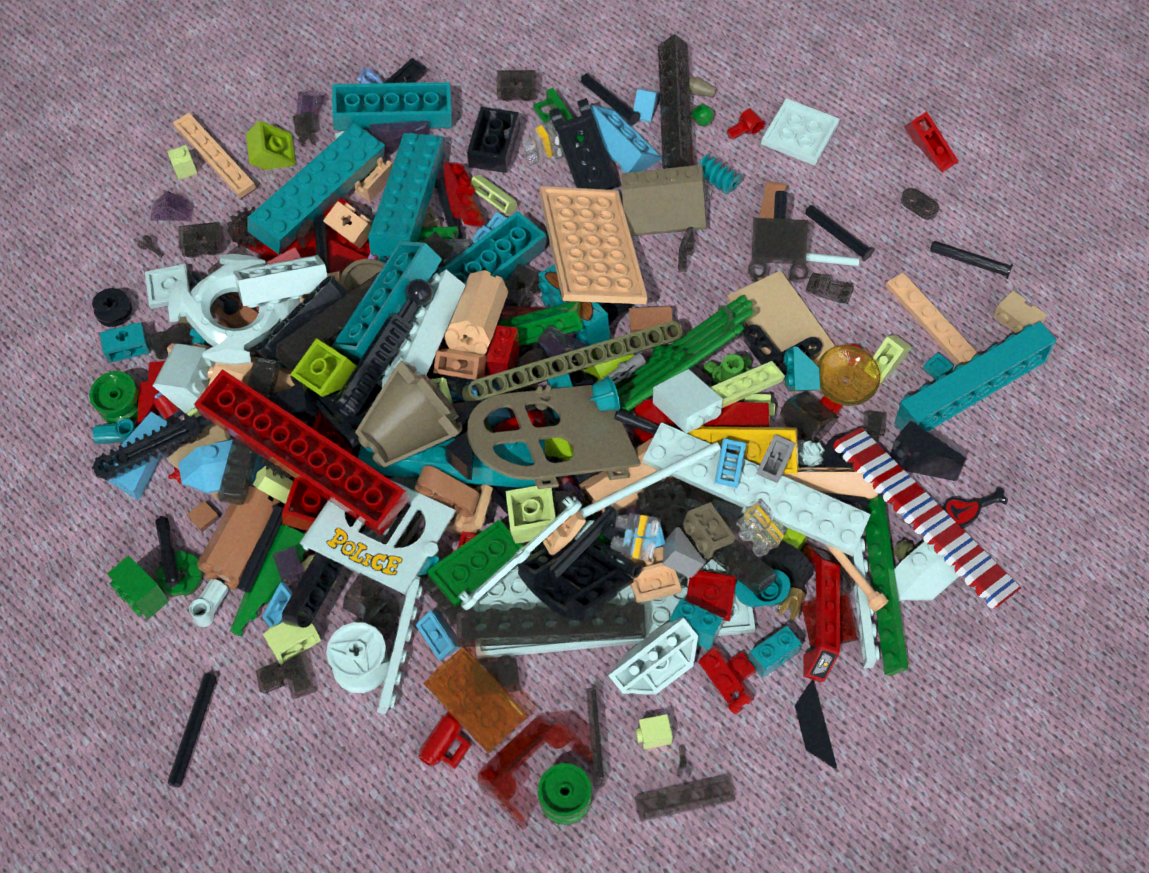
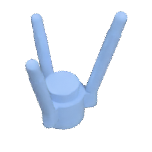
(367, 75)

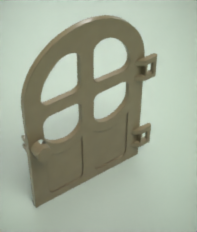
(595, 436)

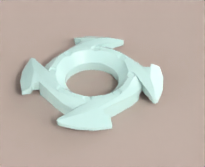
(228, 344)

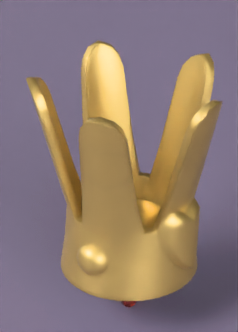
(792, 602)

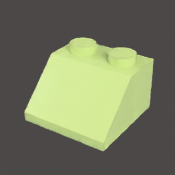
(529, 512)

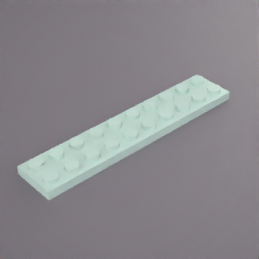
(792, 502)

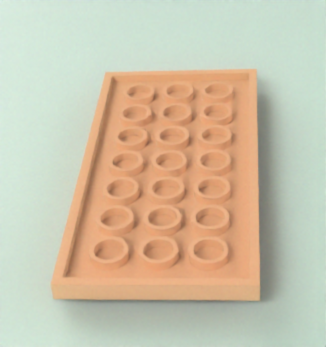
(592, 246)

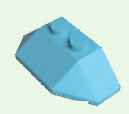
(206, 466)

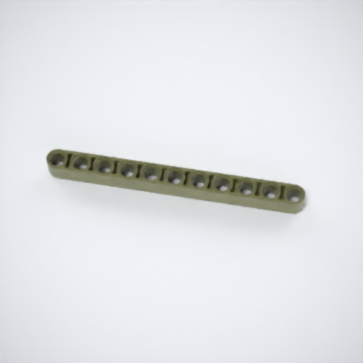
(565, 364)

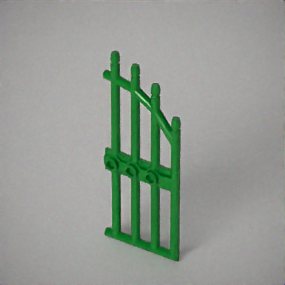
(684, 352)

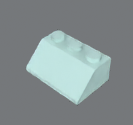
(184, 376)

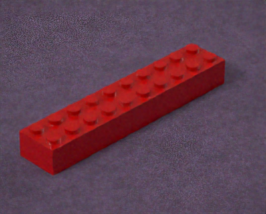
(302, 452)

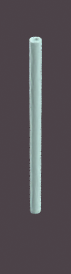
(651, 479)

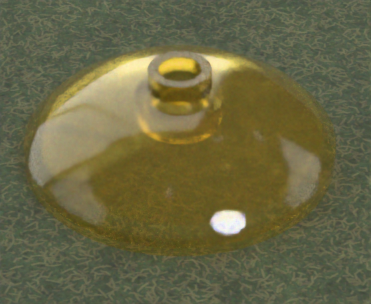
(856, 368)

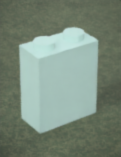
(687, 401)

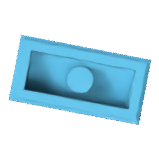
(438, 634)

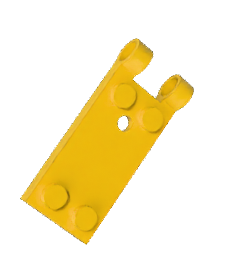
(756, 440)

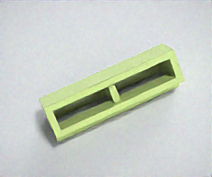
(495, 192)
(273, 485)

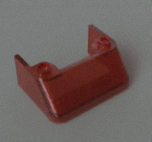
(496, 775)

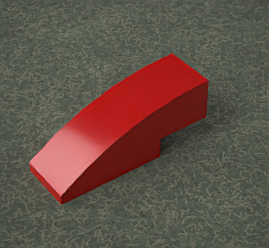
(148, 392)

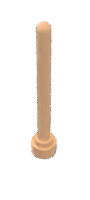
(875, 599)

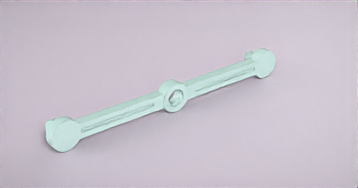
(521, 555)

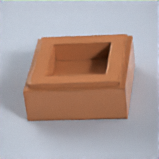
(203, 516)

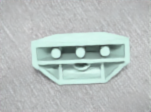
(923, 574)
(657, 659)

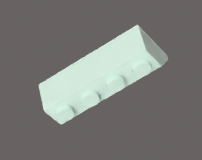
(279, 280)

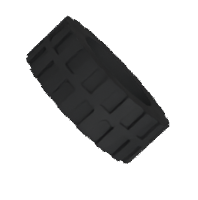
(791, 562)

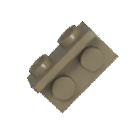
(707, 529)

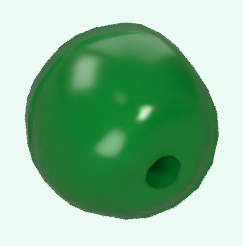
(702, 115)

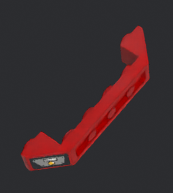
(820, 661)

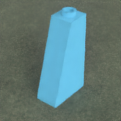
(135, 481)

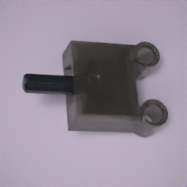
(779, 241)

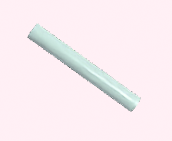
(832, 259)

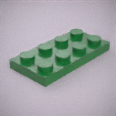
(474, 562)

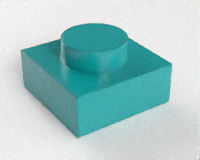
(937, 366)

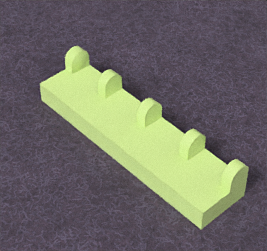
(748, 383)

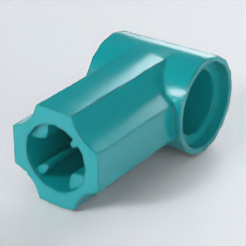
(113, 432)

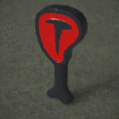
(966, 512)

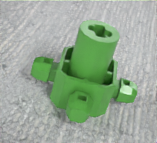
(730, 367)

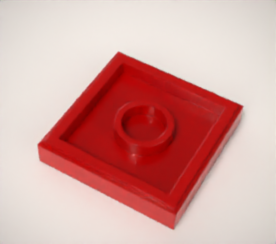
(712, 593)

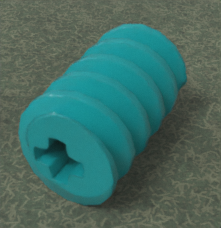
(720, 176)

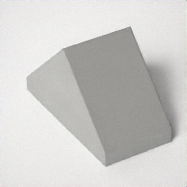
(776, 459)
(681, 554)

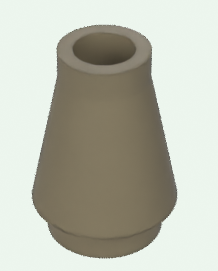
(701, 87)

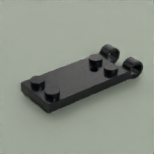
(587, 158)
(343, 425)

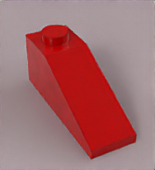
(931, 142)

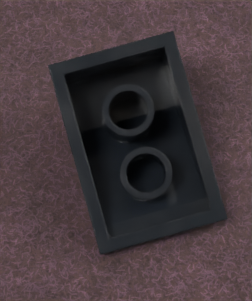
(925, 454)

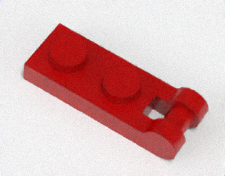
(726, 679)

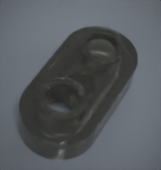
(920, 203)

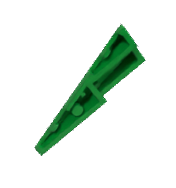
(267, 579)

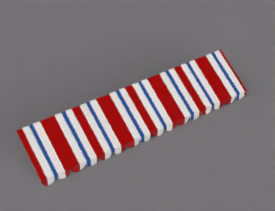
(927, 517)

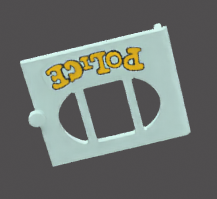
(382, 562)

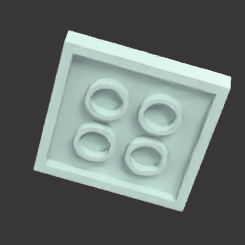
(800, 131)

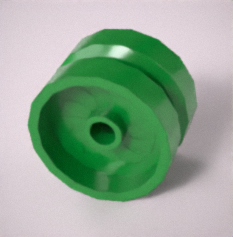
(115, 397)
(568, 808)

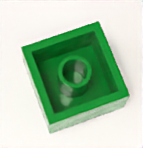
(137, 588)

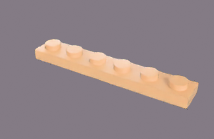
(214, 155)
(931, 319)

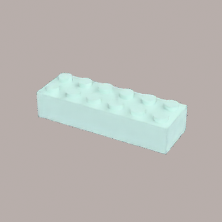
(428, 325)

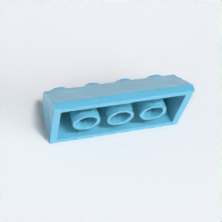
(623, 141)

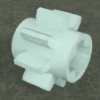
(810, 454)

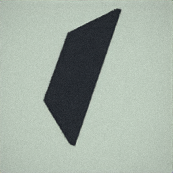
(813, 725)

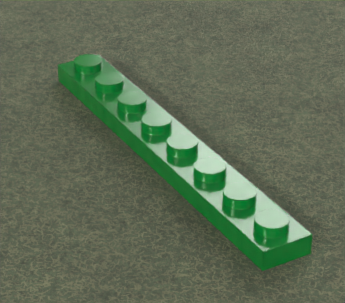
(884, 582)

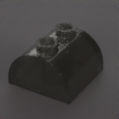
(808, 416)

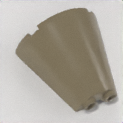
(407, 417)

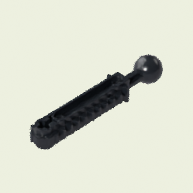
(381, 350)
(150, 446)

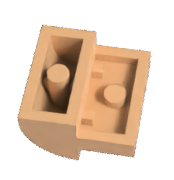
(471, 524)
(655, 579)

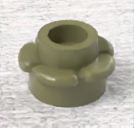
(903, 549)

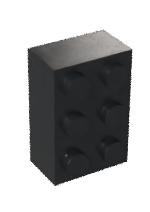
(493, 139)

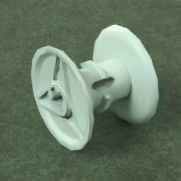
(358, 657)

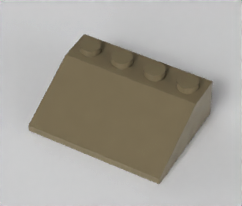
(664, 200)

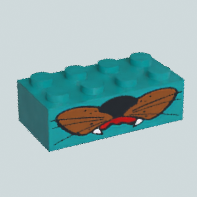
(592, 314)

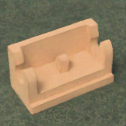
(375, 181)

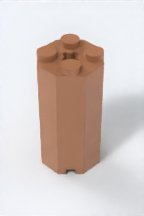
(236, 539)

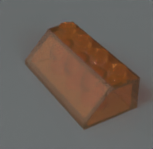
(476, 700)

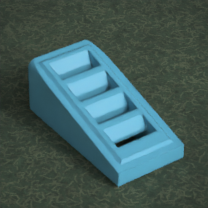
(732, 445)

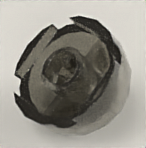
(382, 616)

